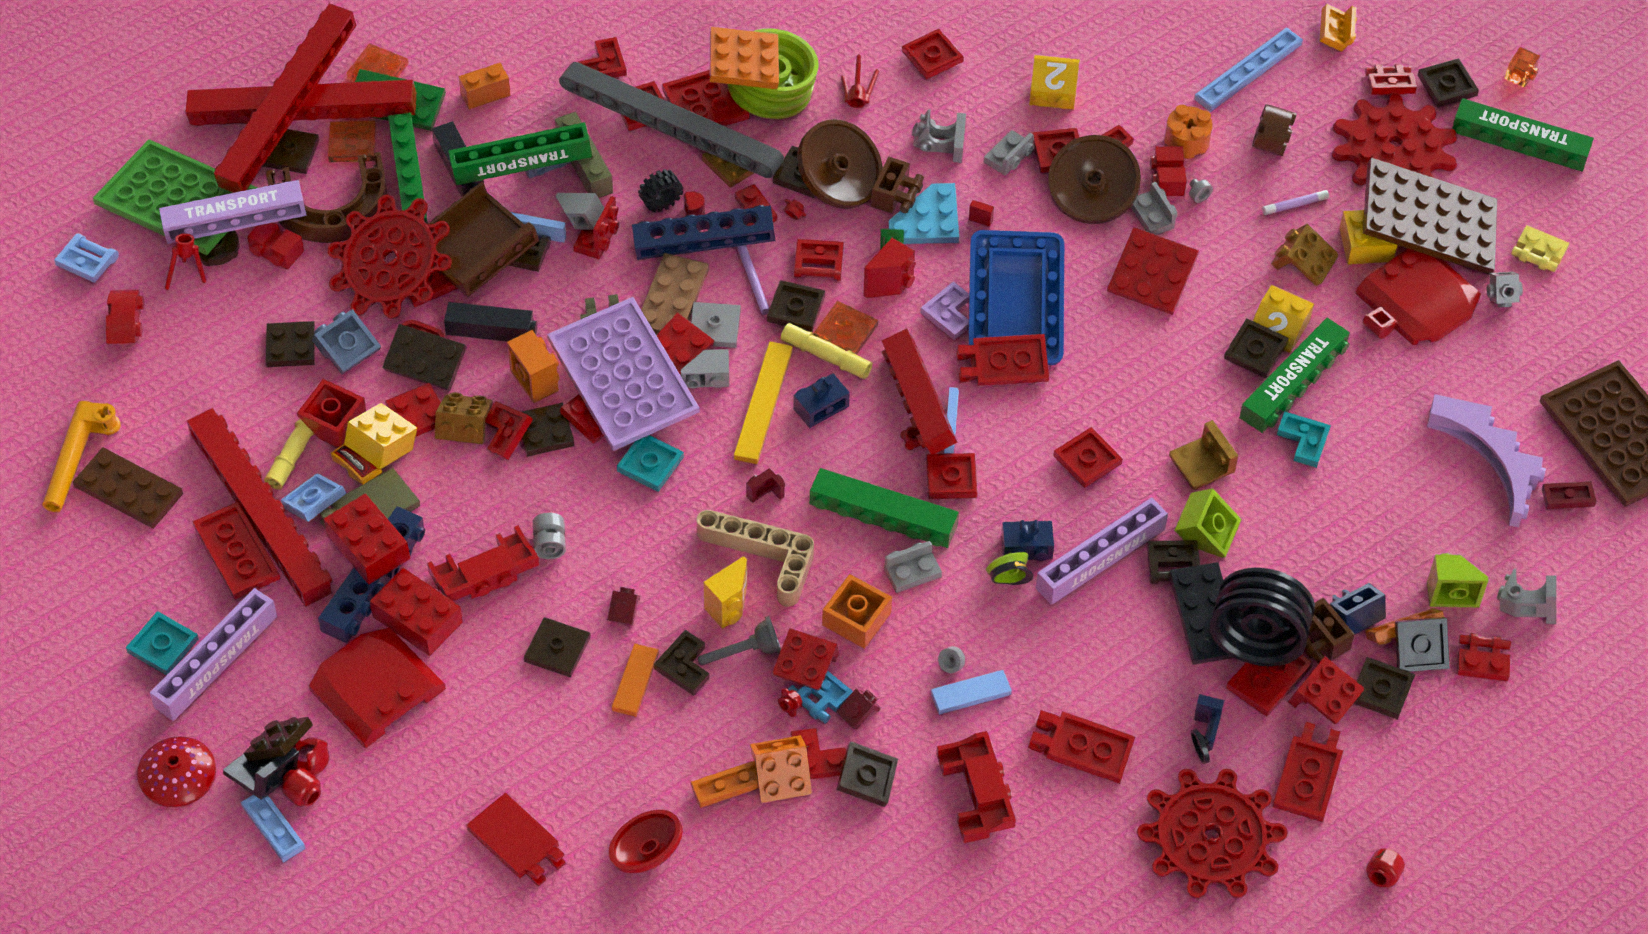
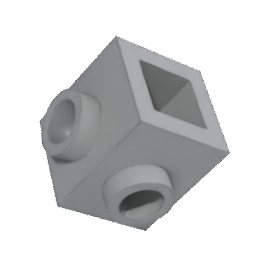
(1504, 288)

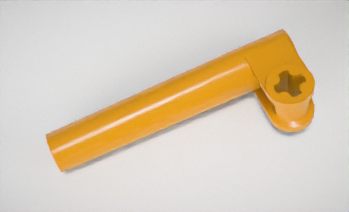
(86, 419)

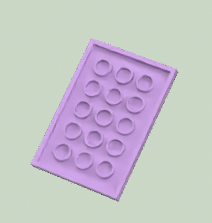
(623, 373)

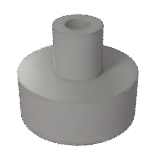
(1200, 190)
(951, 659)

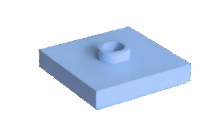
(313, 497)

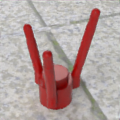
(857, 95)
(184, 248)

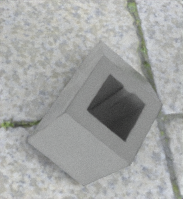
(581, 209)
(707, 370)

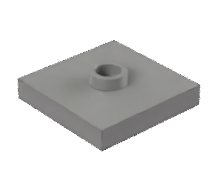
(718, 322)

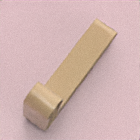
(764, 546)

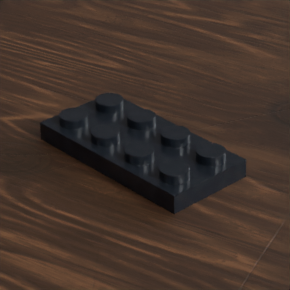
(1196, 596)

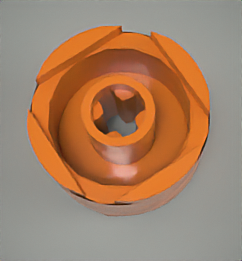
(1189, 128)

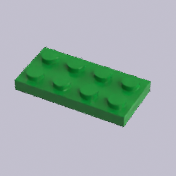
(428, 99)

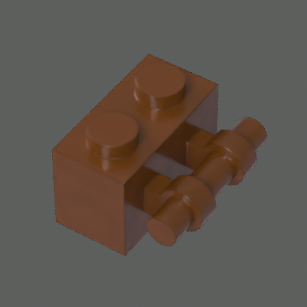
(891, 184)
(1328, 632)

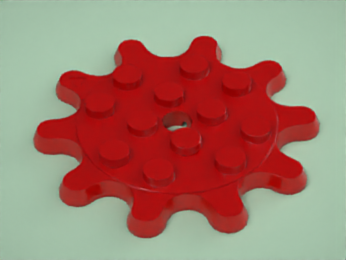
(1375, 129)
(373, 240)
(1215, 807)

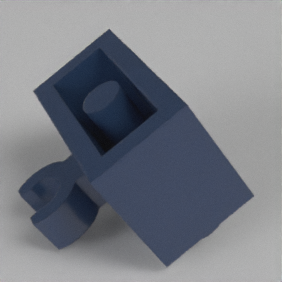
(821, 400)
(1029, 537)
(1360, 607)

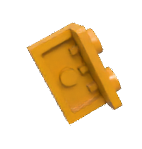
(1337, 27)

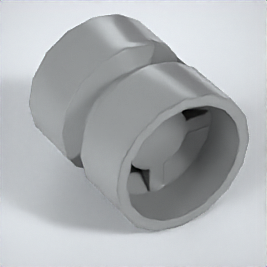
(549, 535)

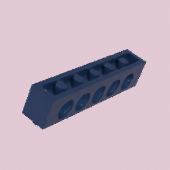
(694, 241)
(346, 599)

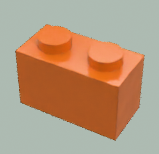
(484, 85)

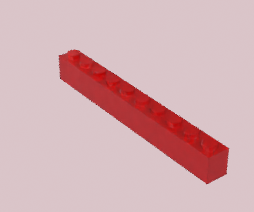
(285, 99)
(325, 102)
(262, 510)

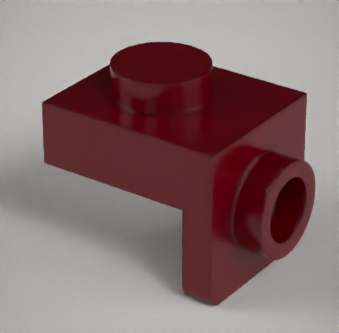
(764, 483)
(623, 606)
(858, 707)

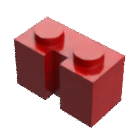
(1169, 169)
(275, 245)

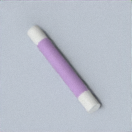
(1296, 202)

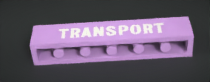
(233, 211)
(1101, 551)
(213, 654)

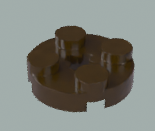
(224, 252)

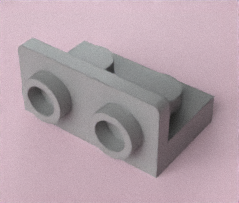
(1009, 152)
(1155, 210)
(912, 567)

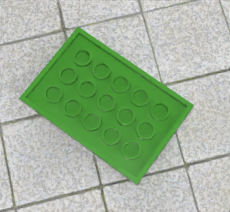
(158, 179)

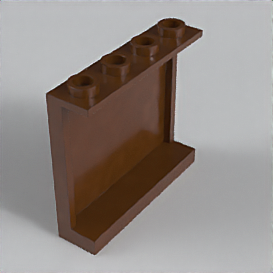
(481, 239)

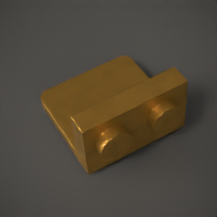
(1307, 253)
(462, 418)

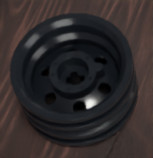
(1262, 617)

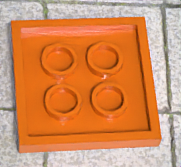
(744, 58)

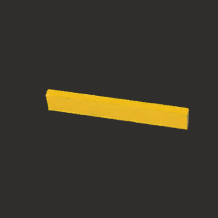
(763, 403)

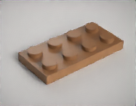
(673, 290)

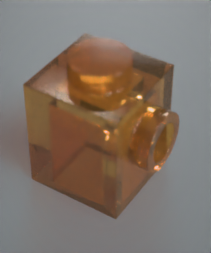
(1522, 67)

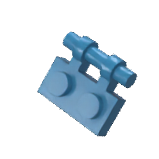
(831, 695)

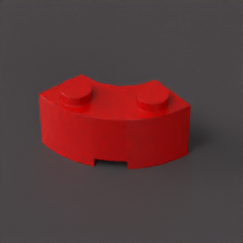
(124, 316)

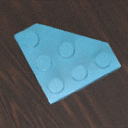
(931, 218)

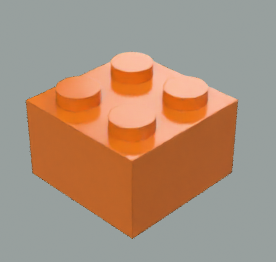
(533, 366)
(857, 611)

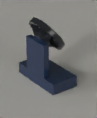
(1207, 711)

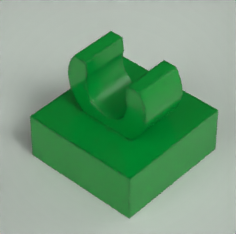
(887, 234)

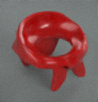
(317, 758)

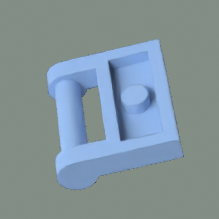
(84, 263)

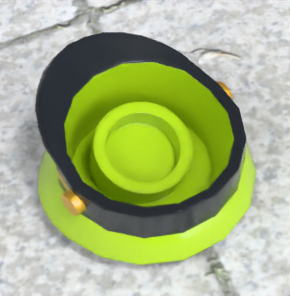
(1010, 569)

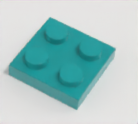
(650, 462)
(162, 643)

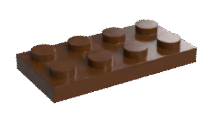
(128, 487)

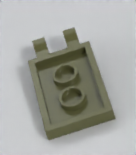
(385, 491)

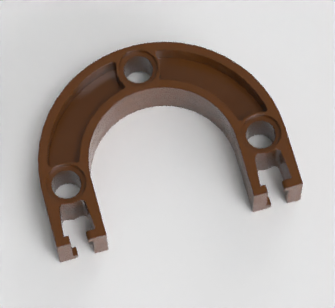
(331, 225)

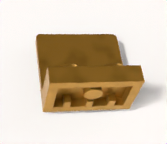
(1206, 457)

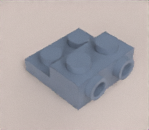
(345, 341)

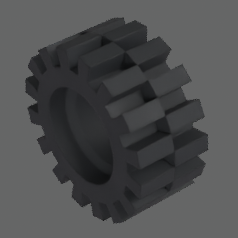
(660, 190)

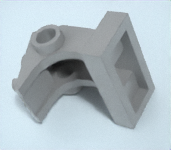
(927, 131)
(1528, 603)

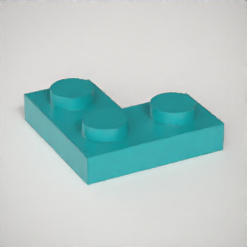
(1309, 434)

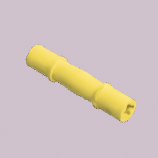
(826, 351)
(289, 455)

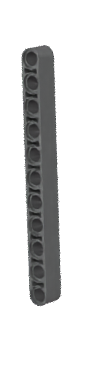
(671, 120)

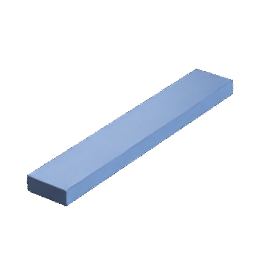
(1248, 69)

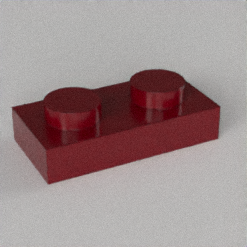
(1569, 495)

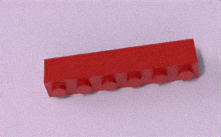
(918, 391)

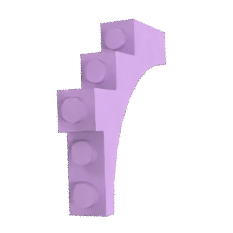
(1474, 426)

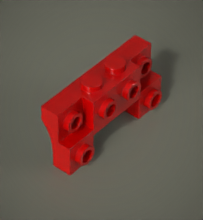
(486, 570)
(985, 784)

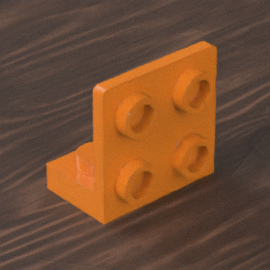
(782, 768)

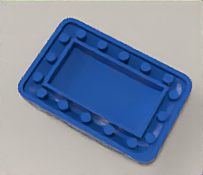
(1017, 287)

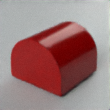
(694, 203)
(1379, 322)

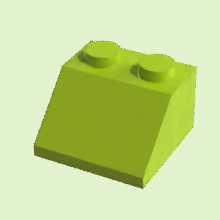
(1209, 522)
(1455, 582)

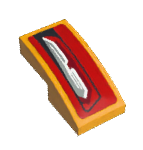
(356, 465)

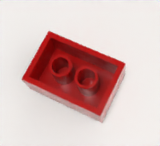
(367, 538)
(416, 611)

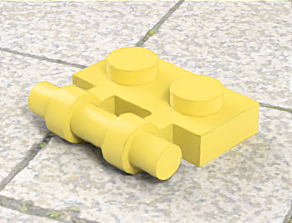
(1540, 249)

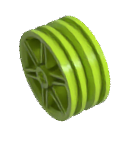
(796, 80)

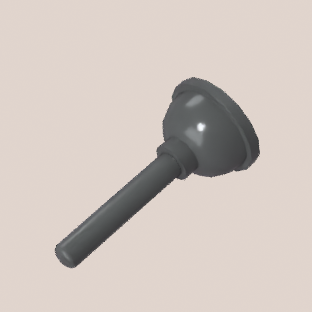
(764, 638)

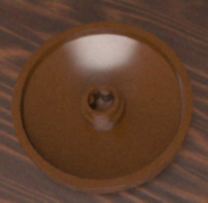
(839, 163)
(1094, 179)

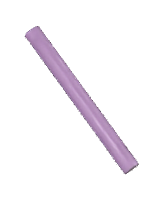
(753, 279)

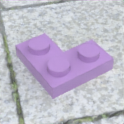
(944, 312)

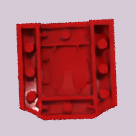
(1420, 295)
(373, 683)

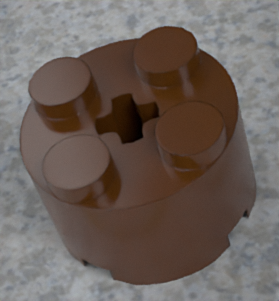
(1274, 129)

